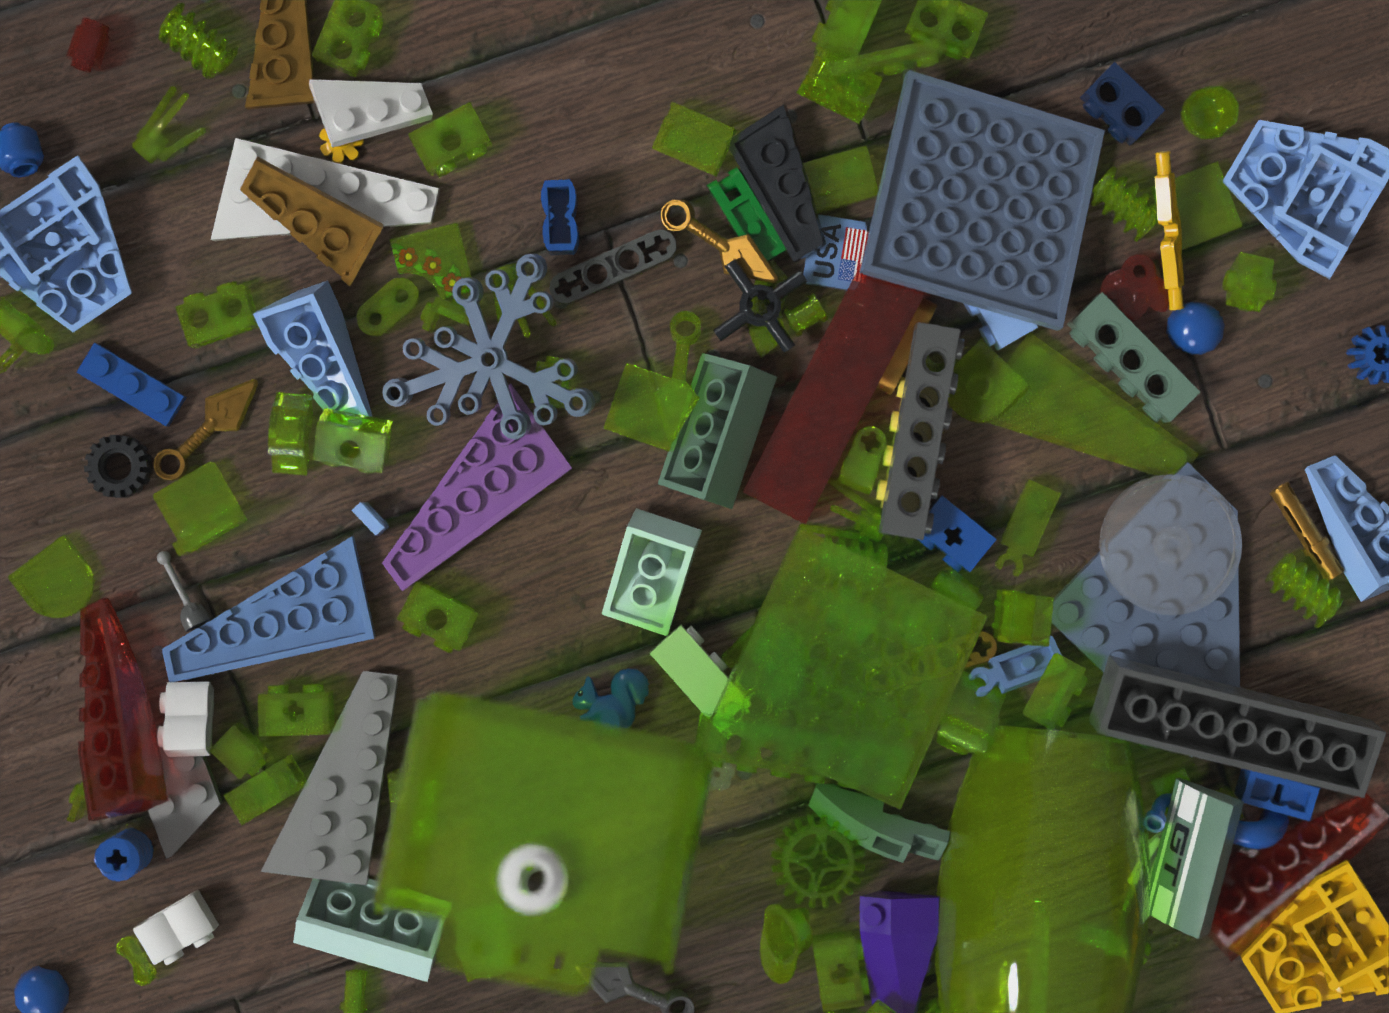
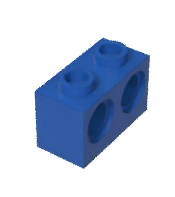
(1277, 794)

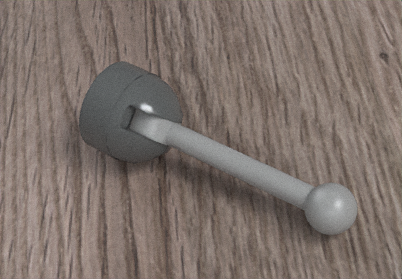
(192, 614)

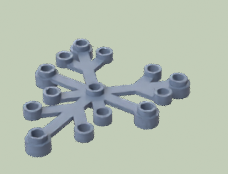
(453, 372)

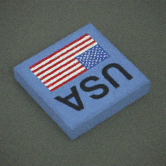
(839, 259)

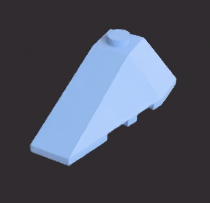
(315, 343)
(1355, 525)

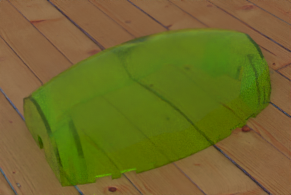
(1044, 878)

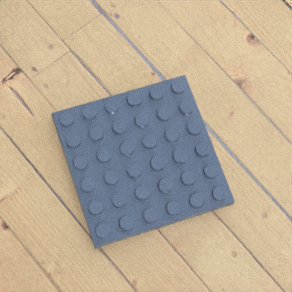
(982, 201)

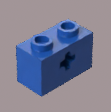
(973, 538)

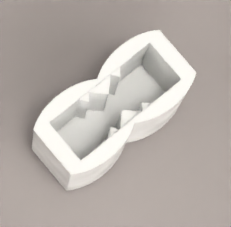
(187, 719)
(176, 928)

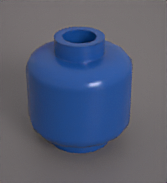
(19, 150)

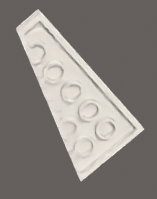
(376, 195)

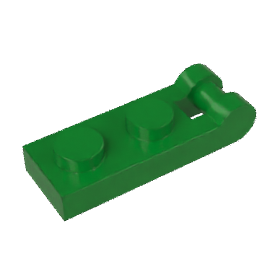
(746, 214)

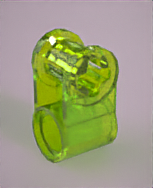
(859, 466)

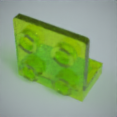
(199, 508)

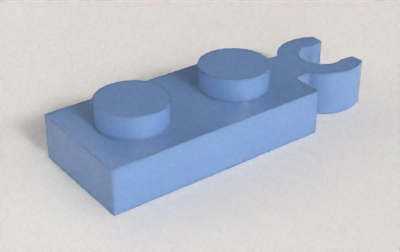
(1015, 668)

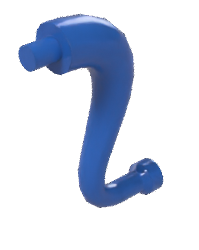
(1252, 835)

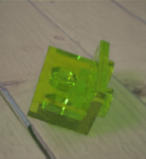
(1054, 690)

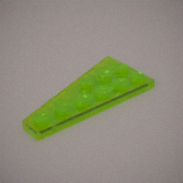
(1085, 416)

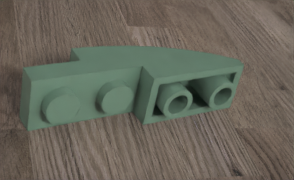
(877, 831)

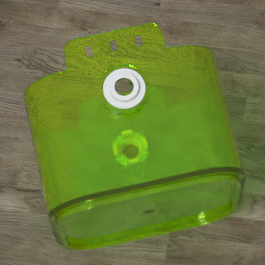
(527, 791)

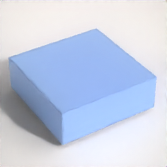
(370, 518)

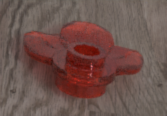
(1134, 293)

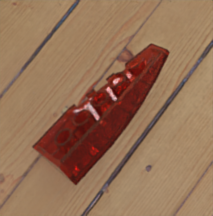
(120, 742)
(1267, 880)

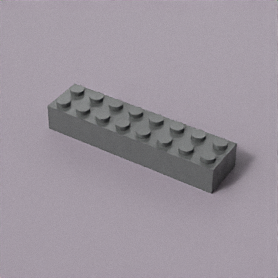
(1236, 726)

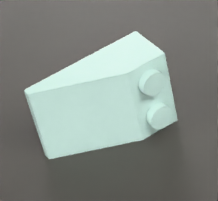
(651, 571)

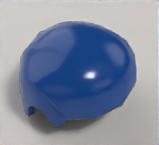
(1195, 328)
(41, 991)

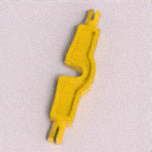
(1169, 217)

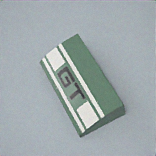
(1193, 857)

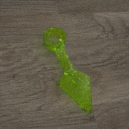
(676, 397)

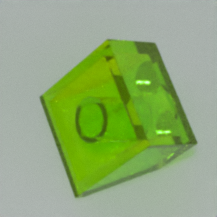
(846, 26)

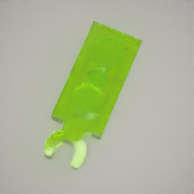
(1027, 524)

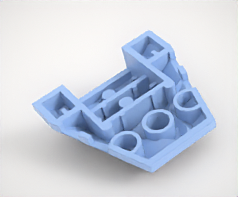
(1309, 188)
(63, 247)

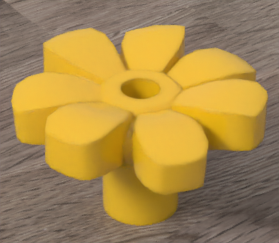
(340, 151)

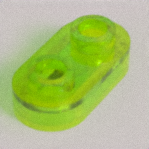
(386, 304)

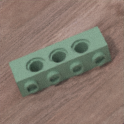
(1176, 389)

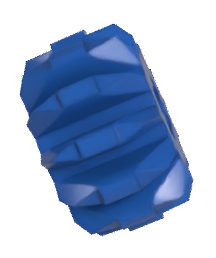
(1365, 356)

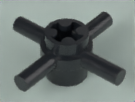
(762, 292)

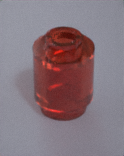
(88, 45)

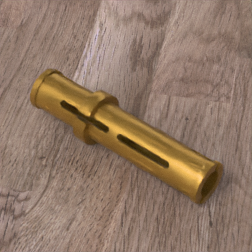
(1313, 542)

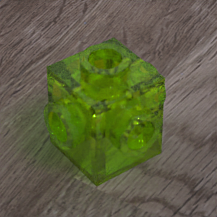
(1249, 282)

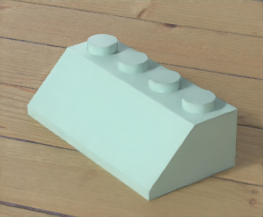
(343, 923)

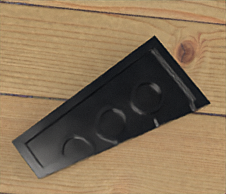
(777, 176)

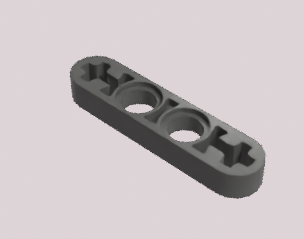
(615, 272)

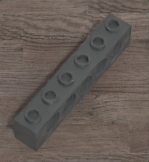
(925, 340)

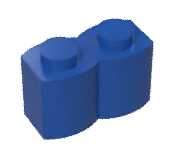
(559, 227)

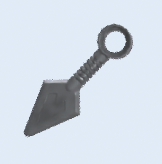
(615, 981)

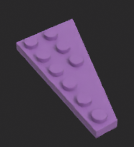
(476, 493)

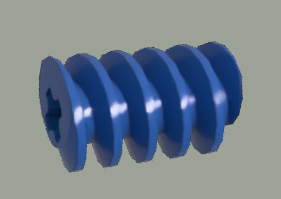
(124, 854)

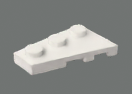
(368, 108)

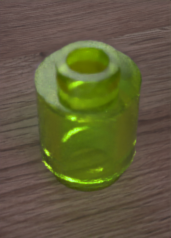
(957, 588)

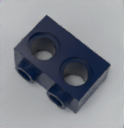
(1128, 96)

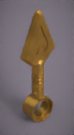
(739, 248)
(222, 413)

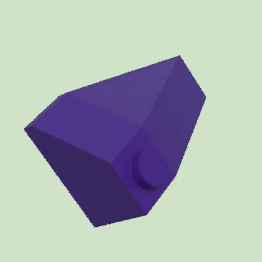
(897, 945)

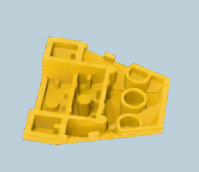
(1323, 945)

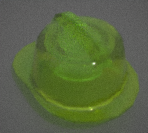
(783, 940)

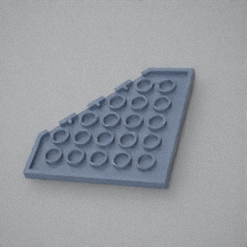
(1190, 643)

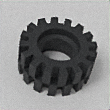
(97, 466)

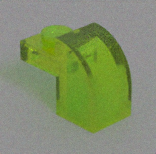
(289, 433)

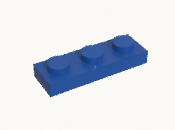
(131, 384)

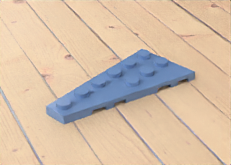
(296, 615)

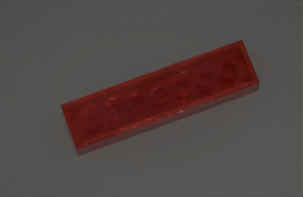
(832, 395)

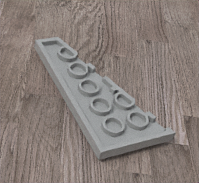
(338, 808)

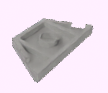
(190, 801)

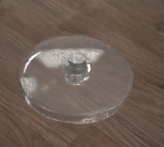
(1170, 544)

